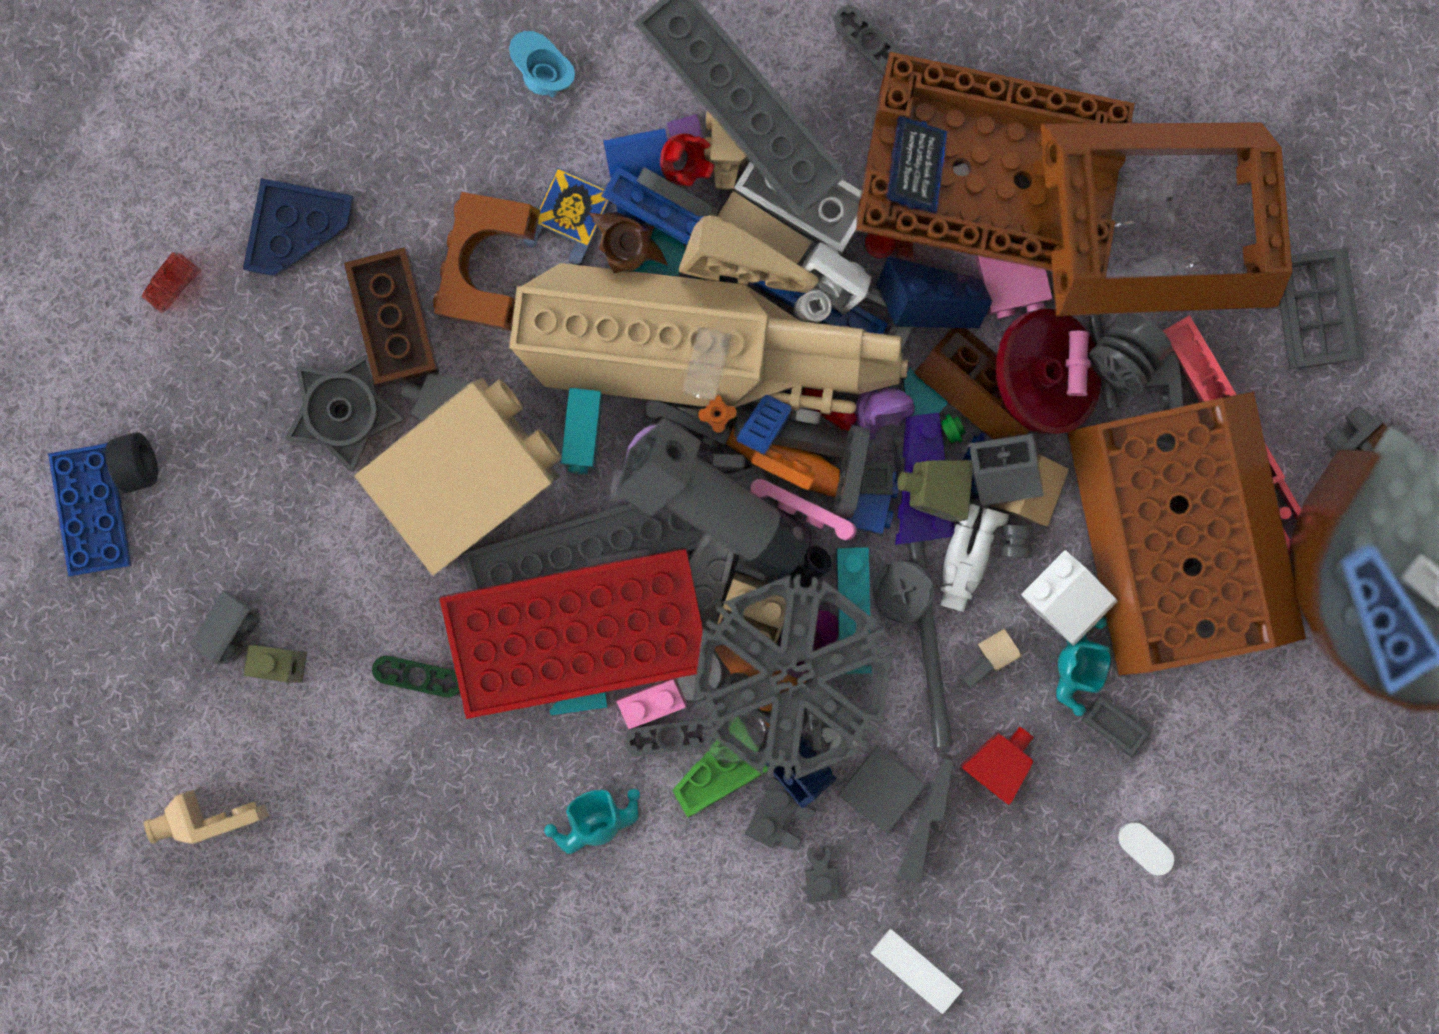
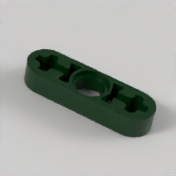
(396, 663)

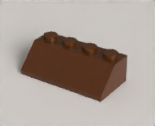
(965, 376)

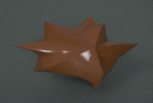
(626, 241)

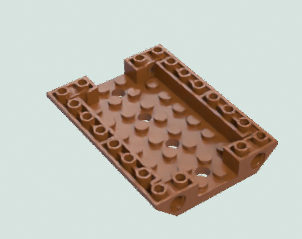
(997, 133)
(1228, 527)

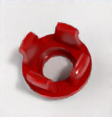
(696, 164)

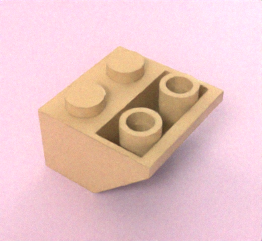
(763, 615)

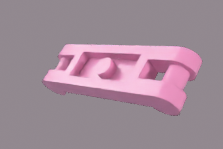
(816, 515)

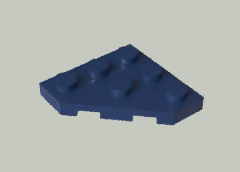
(292, 224)

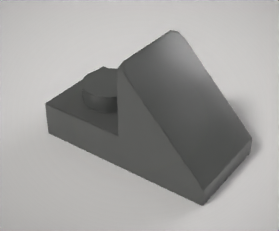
(1169, 378)

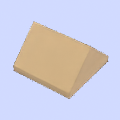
(1039, 508)

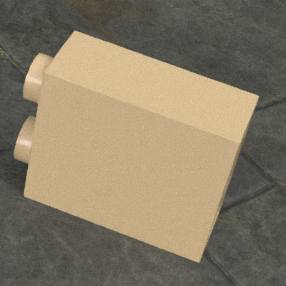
(460, 473)

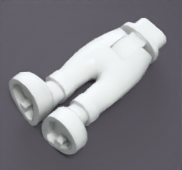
(962, 570)

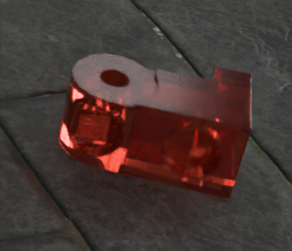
(170, 281)

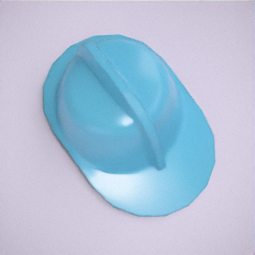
(541, 63)

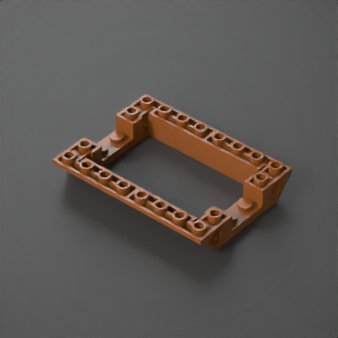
(1077, 265)

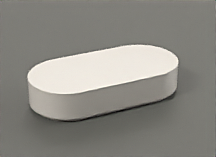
(1146, 848)

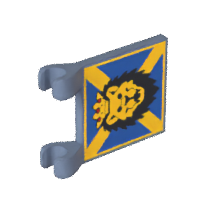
(567, 210)

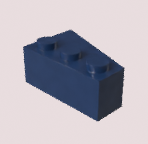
(932, 296)

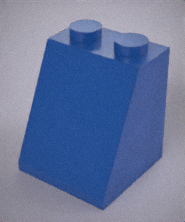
(635, 153)

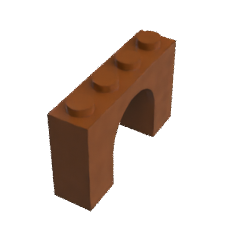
(476, 220)

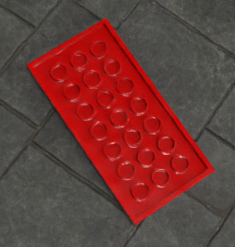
(574, 633)

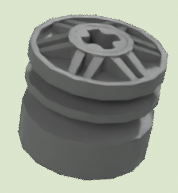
(1130, 353)

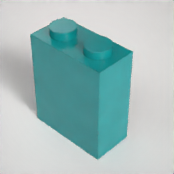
(582, 430)

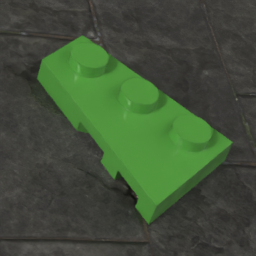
(712, 781)

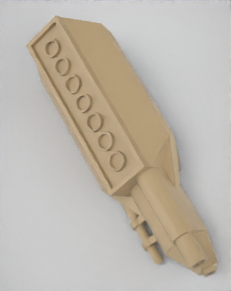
(640, 330)

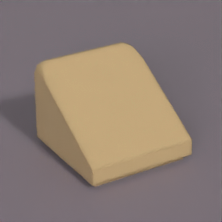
(999, 649)

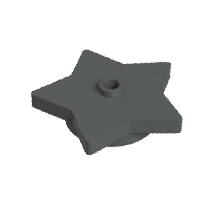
(318, 417)

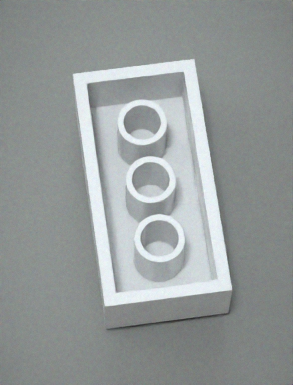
(827, 221)

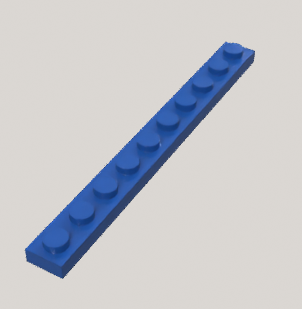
(679, 224)

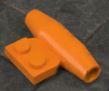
(794, 465)

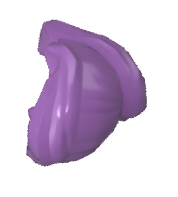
(883, 408)

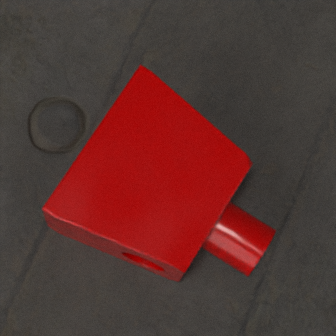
(1001, 764)

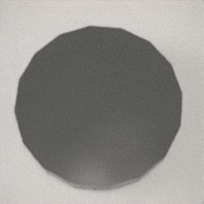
(904, 591)

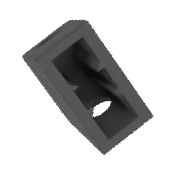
(431, 395)

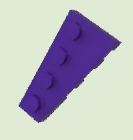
(921, 443)

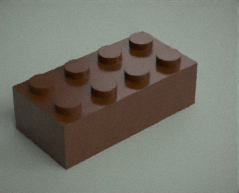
(391, 317)

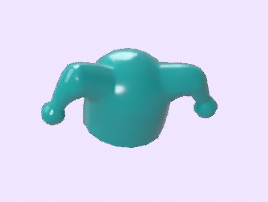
(1083, 669)
(594, 820)

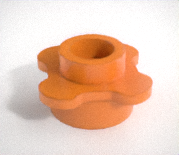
(717, 423)

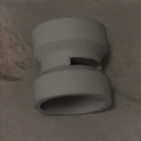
(1017, 541)

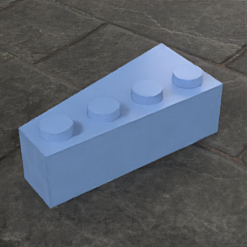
(1392, 626)

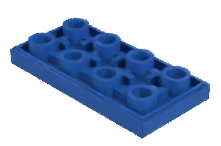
(88, 511)

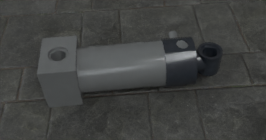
(668, 474)

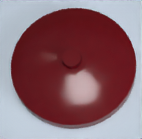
(1035, 374)

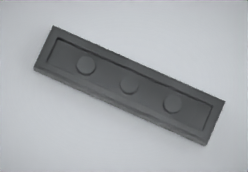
(802, 435)

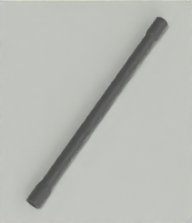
(939, 720)

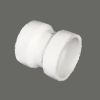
(807, 310)

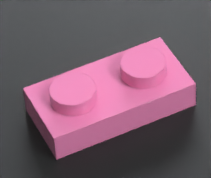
(651, 703)

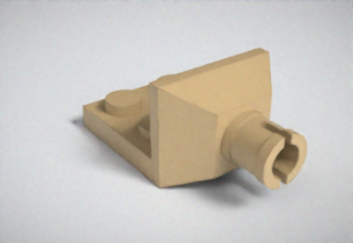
(186, 824)

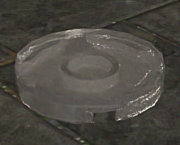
(746, 728)

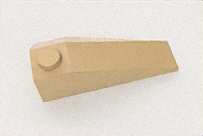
(729, 251)

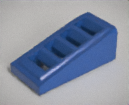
(766, 421)

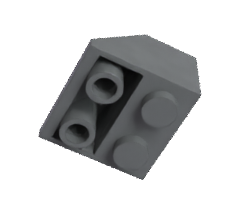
(1007, 469)
(224, 628)

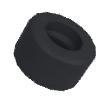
(131, 462)

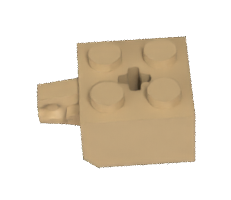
(724, 155)

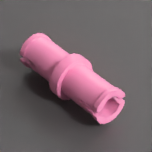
(1078, 363)

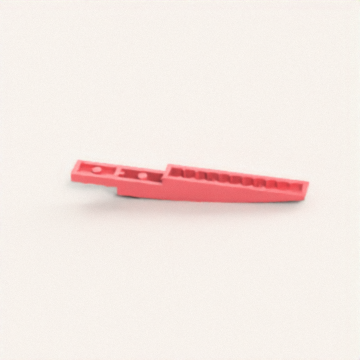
(1211, 383)

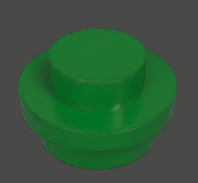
(953, 428)

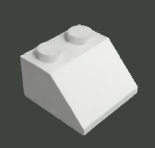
(838, 278)
(1069, 597)

